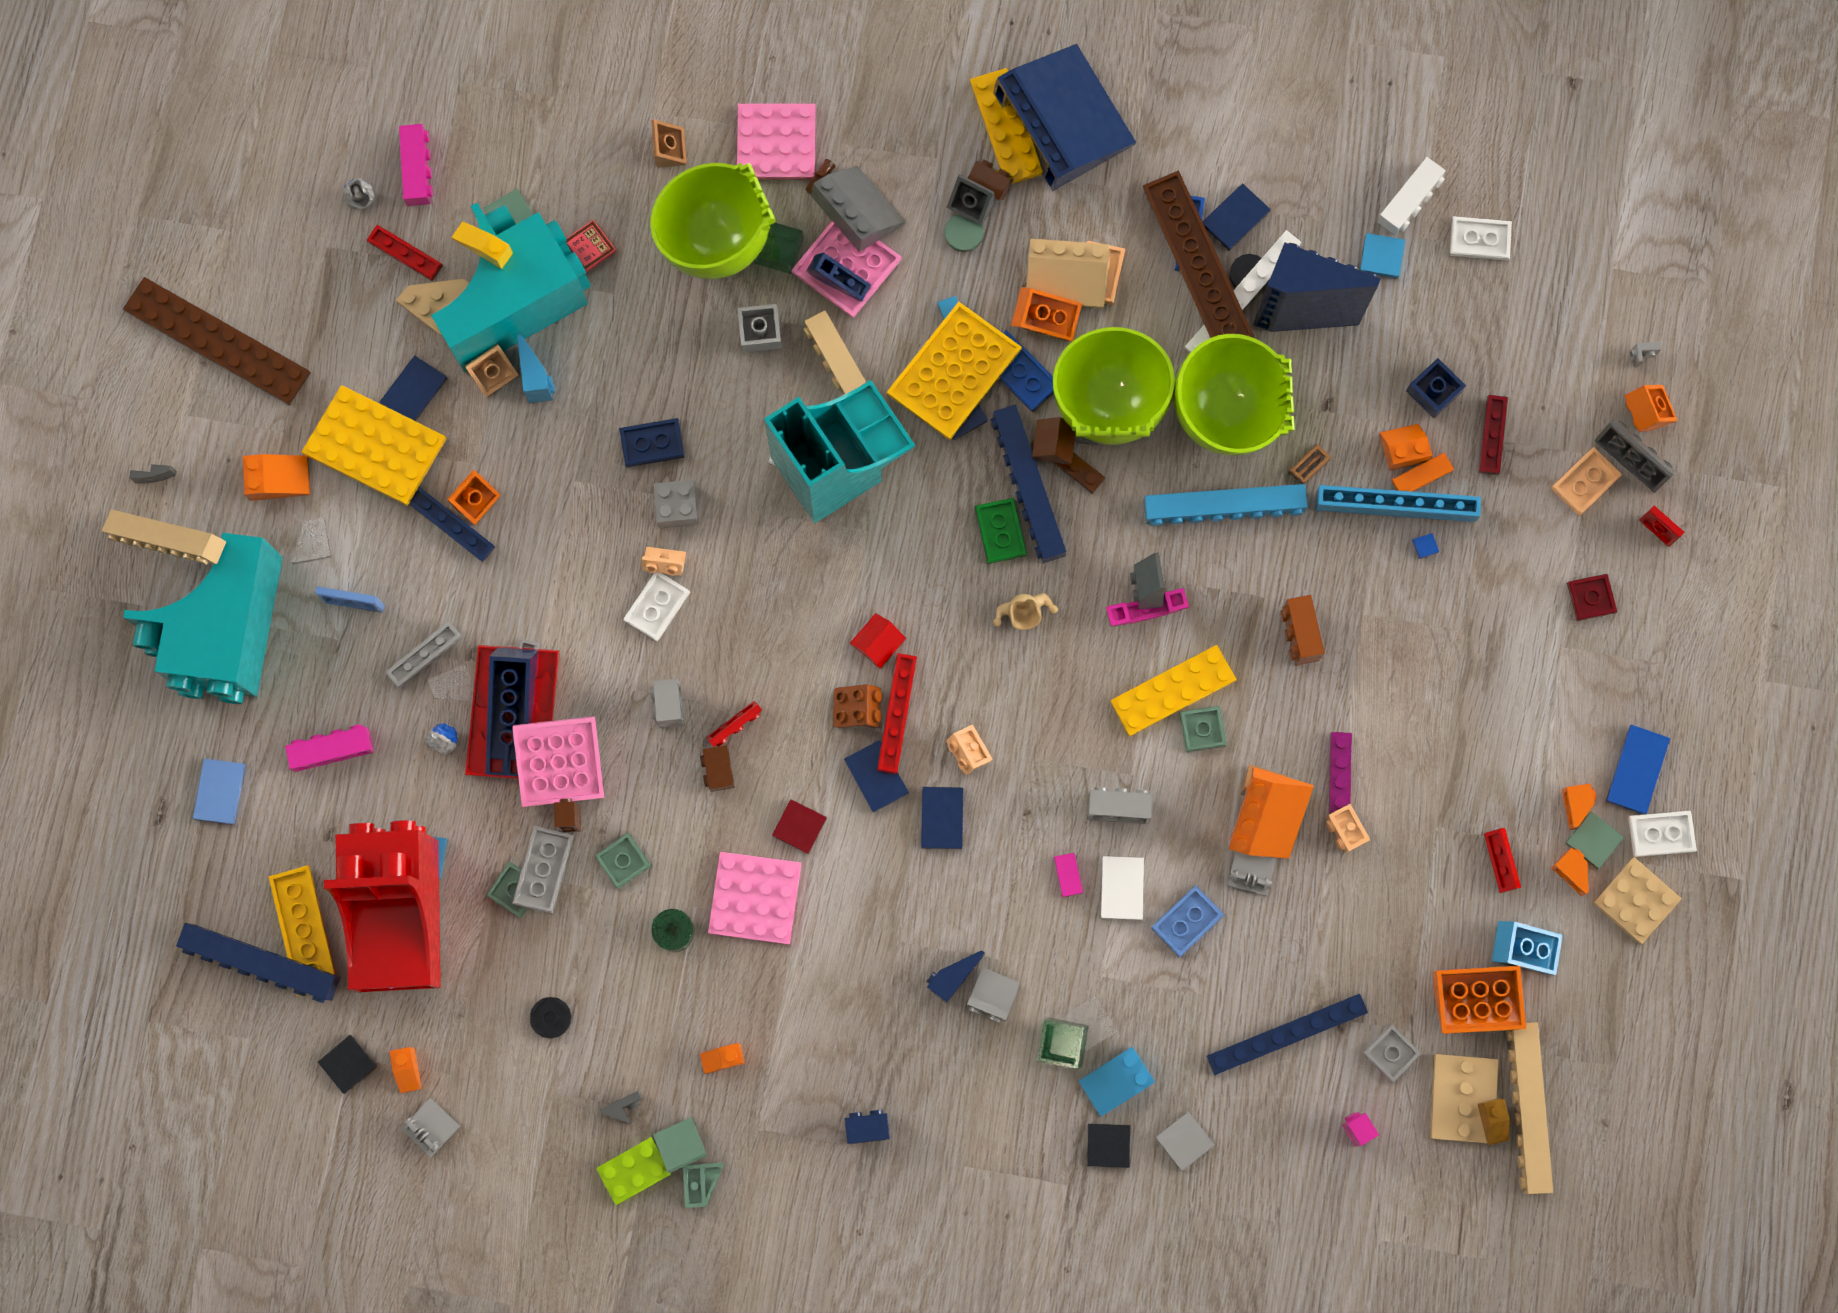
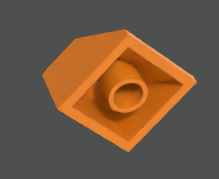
(1650, 407)
(1405, 446)

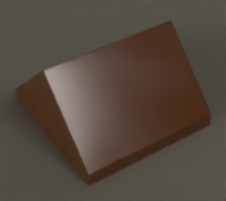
(1053, 441)

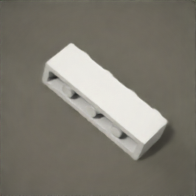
(1411, 196)

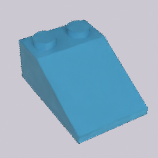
(535, 380)
(1527, 947)
(1116, 1081)

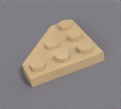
(428, 298)

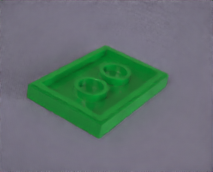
(1000, 530)

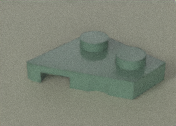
(700, 1183)

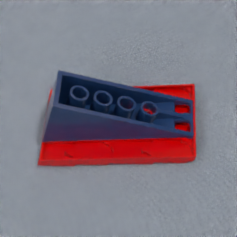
(513, 690)

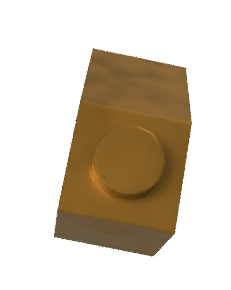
(1495, 1120)

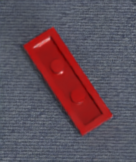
(734, 724)
(1502, 860)

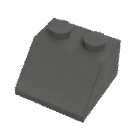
(971, 200)
(1148, 582)

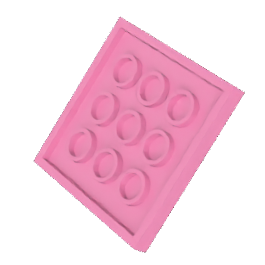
(777, 140)
(870, 264)
(558, 761)
(754, 898)

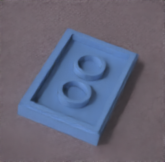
(349, 599)
(219, 791)
(1187, 921)

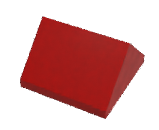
(878, 640)

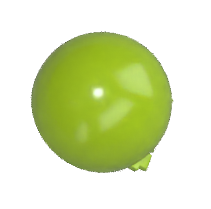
(712, 220)
(1113, 385)
(1234, 395)

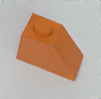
(1578, 803)
(1573, 870)
(722, 1058)
(405, 1069)

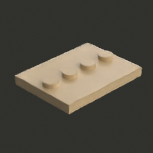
(1456, 1091)

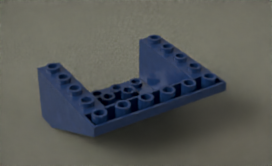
(1065, 113)
(1314, 292)

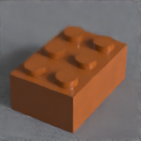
(1302, 630)

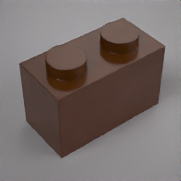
(990, 178)
(718, 768)
(567, 816)

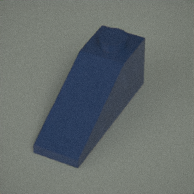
(838, 276)
(950, 978)

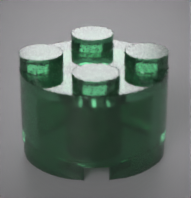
(683, 936)

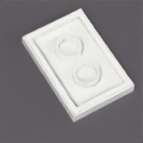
(1480, 238)
(656, 606)
(1662, 834)
(1122, 888)

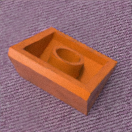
(473, 497)

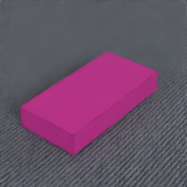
(1068, 875)

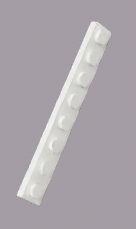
(1252, 283)

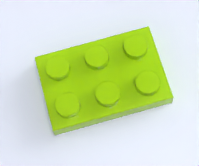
(633, 1171)

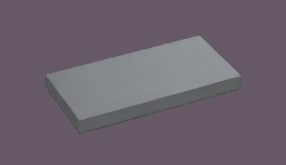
(543, 870)

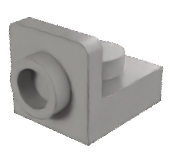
(1647, 350)

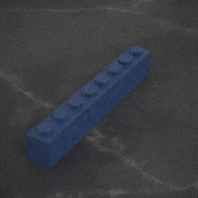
(1028, 483)
(259, 962)

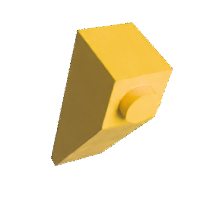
(483, 244)

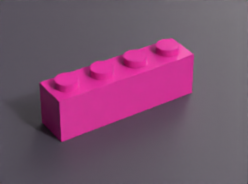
(415, 164)
(329, 749)

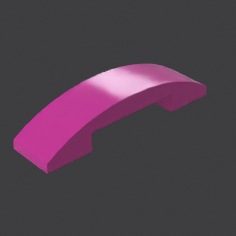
(1128, 613)

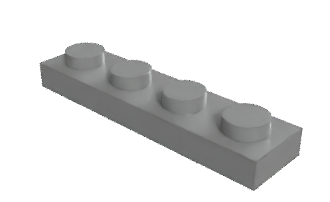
(424, 654)

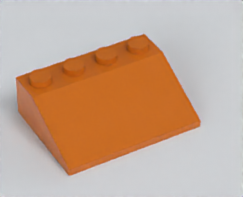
(1270, 815)
(1479, 999)

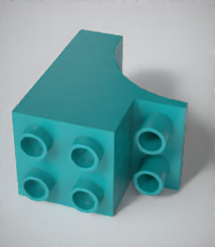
(525, 296)
(835, 447)
(218, 630)

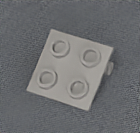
(1252, 873)
(430, 1127)

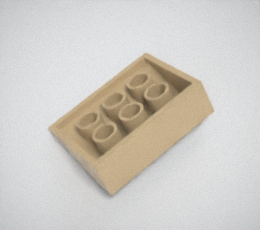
(1069, 270)

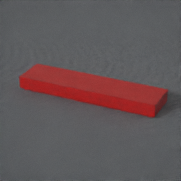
(404, 252)

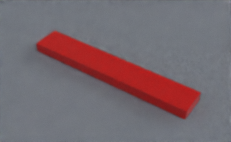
(897, 713)

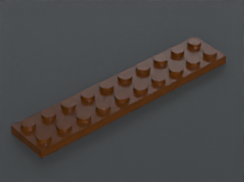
(1196, 256)
(216, 341)

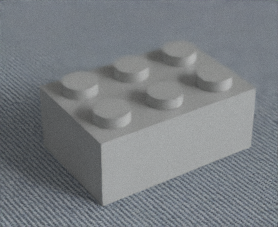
(1119, 805)

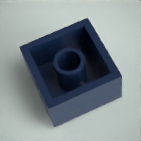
(1435, 388)
(867, 1128)

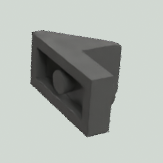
(617, 1109)

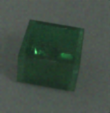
(781, 248)
(1062, 1043)

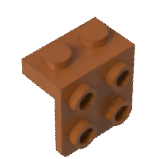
(857, 706)

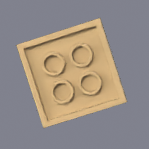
(1637, 900)

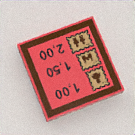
(590, 245)

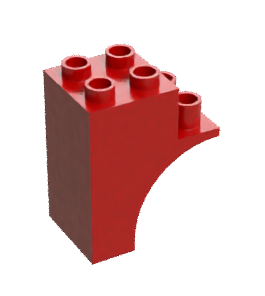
(389, 906)

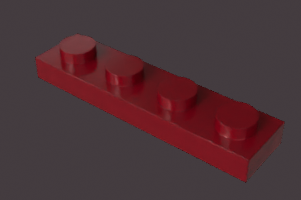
(1493, 434)

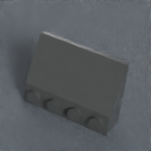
(856, 207)
(1635, 455)

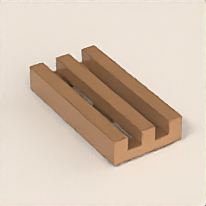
(1298, 476)

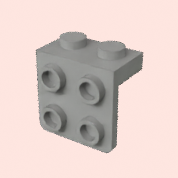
(993, 995)

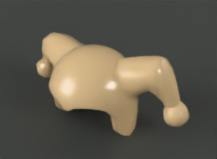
(1024, 610)

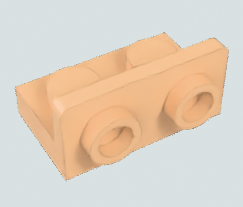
(663, 561)
(968, 749)
(1347, 828)

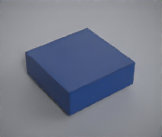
(1425, 546)

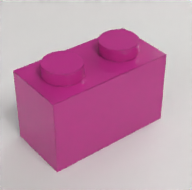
(1359, 1128)

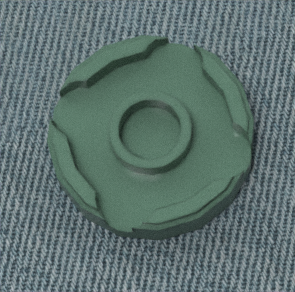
(963, 233)

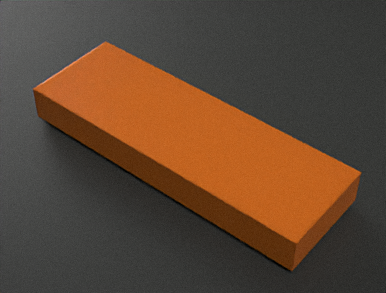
(1423, 474)

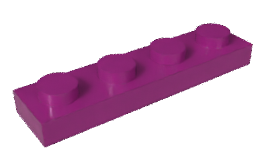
(1340, 770)

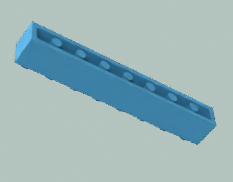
(1398, 503)
(1225, 504)

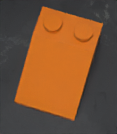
(1046, 314)
(275, 476)

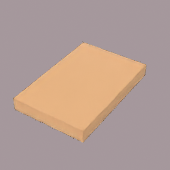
(1114, 269)
(1586, 481)

